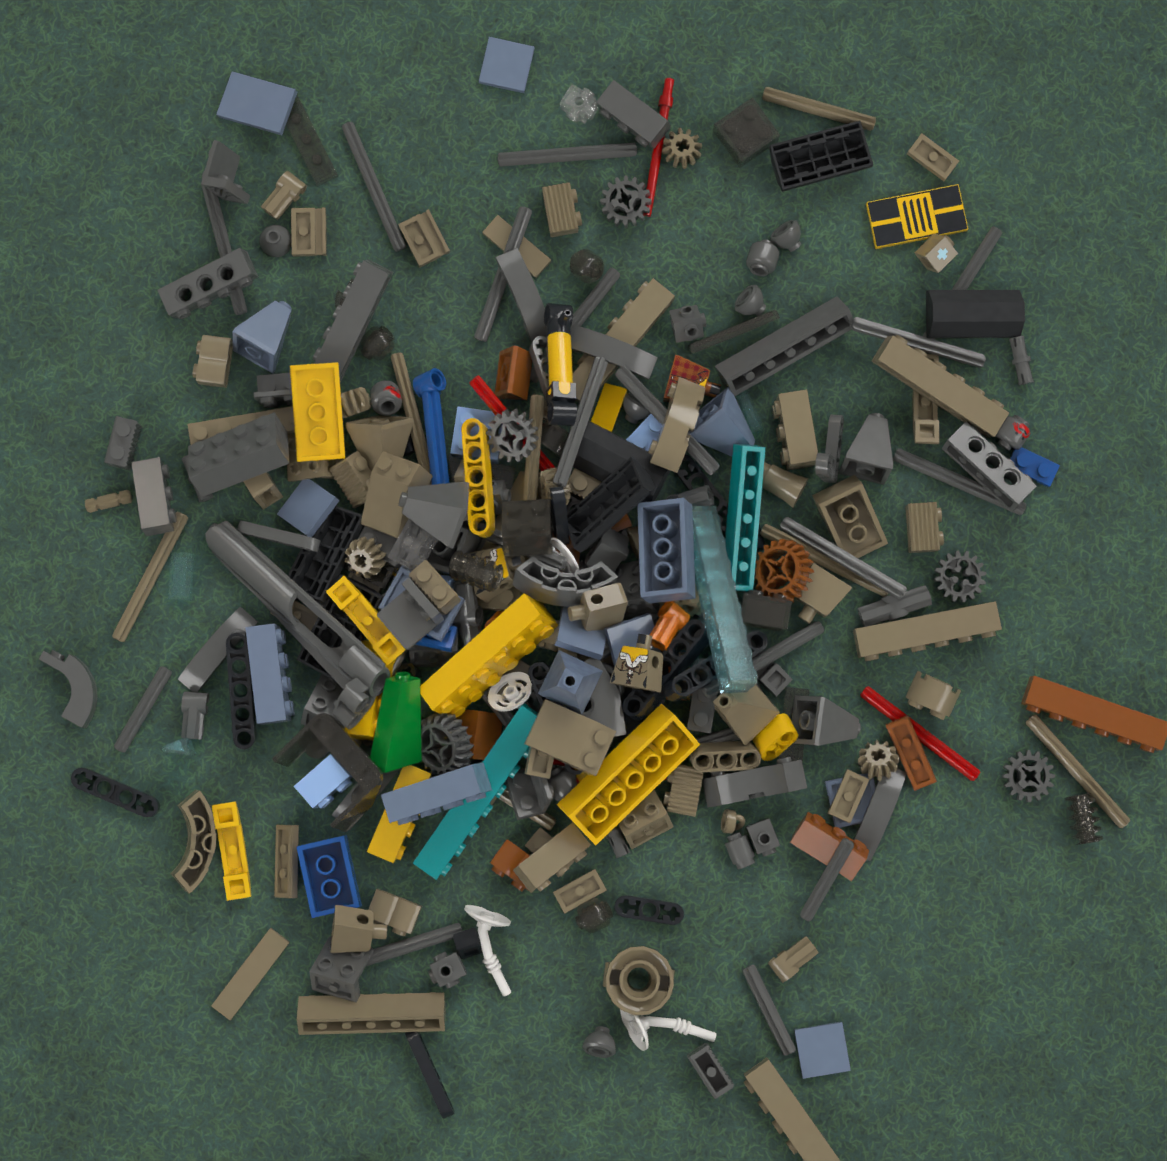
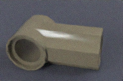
(286, 191)
(790, 961)

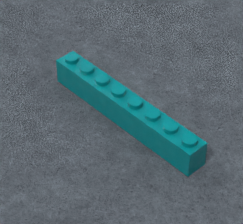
(463, 820)

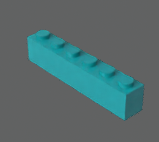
(744, 512)

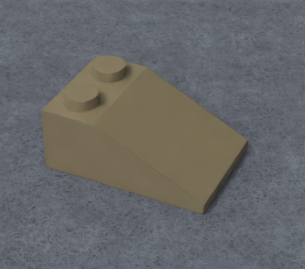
(387, 482)
(850, 517)
(570, 737)

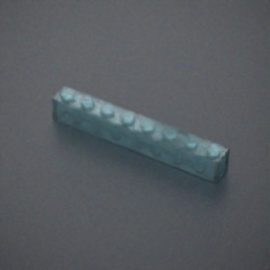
(720, 604)

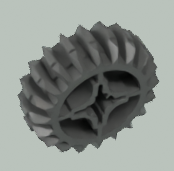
(447, 730)

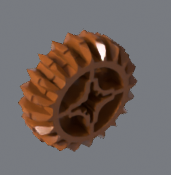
(793, 565)

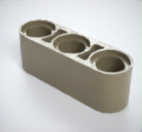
(732, 762)

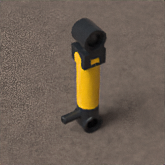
(561, 389)

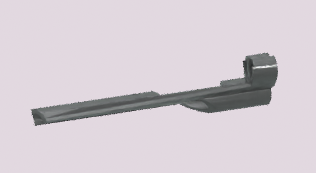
(350, 664)

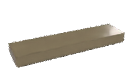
(250, 974)

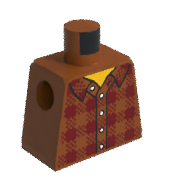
(692, 372)

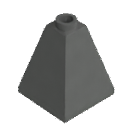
(870, 452)
(437, 509)
(822, 721)

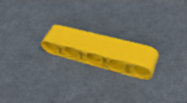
(473, 467)

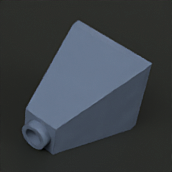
(263, 335)
(722, 424)
(574, 696)

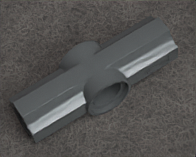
(892, 607)
(470, 614)

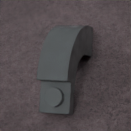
(83, 687)

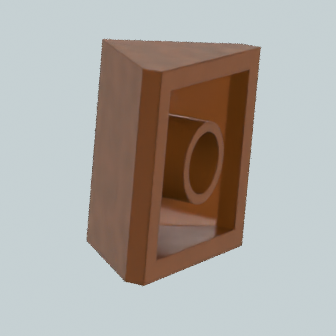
(513, 374)
(485, 731)

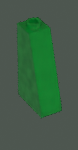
(398, 724)

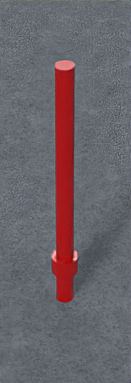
(665, 104)

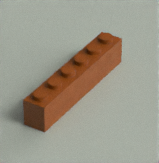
(1095, 713)

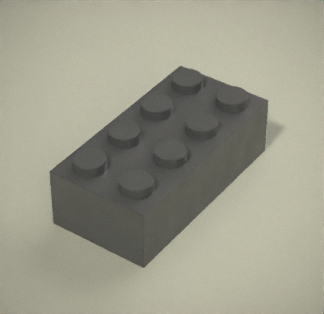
(238, 454)

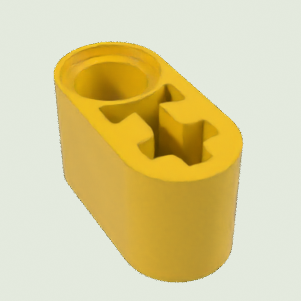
(775, 737)

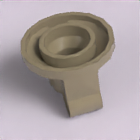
(643, 1000)

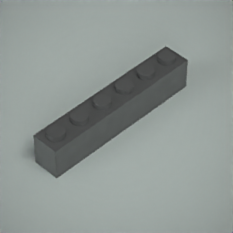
(353, 315)
(785, 346)

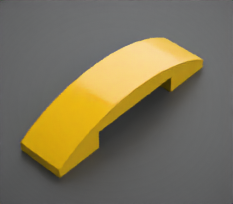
(365, 618)
(232, 850)

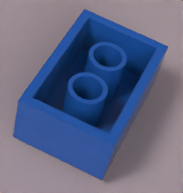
(328, 875)

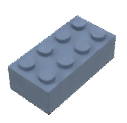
(666, 550)
(269, 674)
(440, 791)

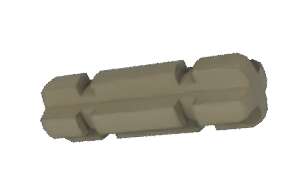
(108, 501)

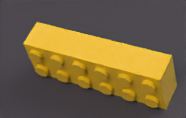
(488, 656)
(629, 774)

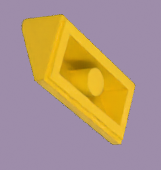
(609, 406)

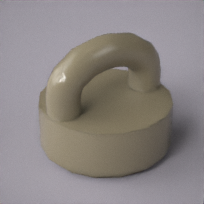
(728, 821)

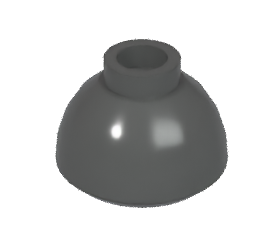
(787, 236)
(275, 241)
(750, 301)
(634, 409)
(600, 1043)

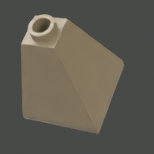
(380, 434)
(746, 712)

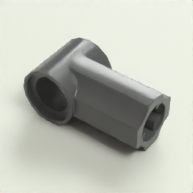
(697, 497)
(194, 713)

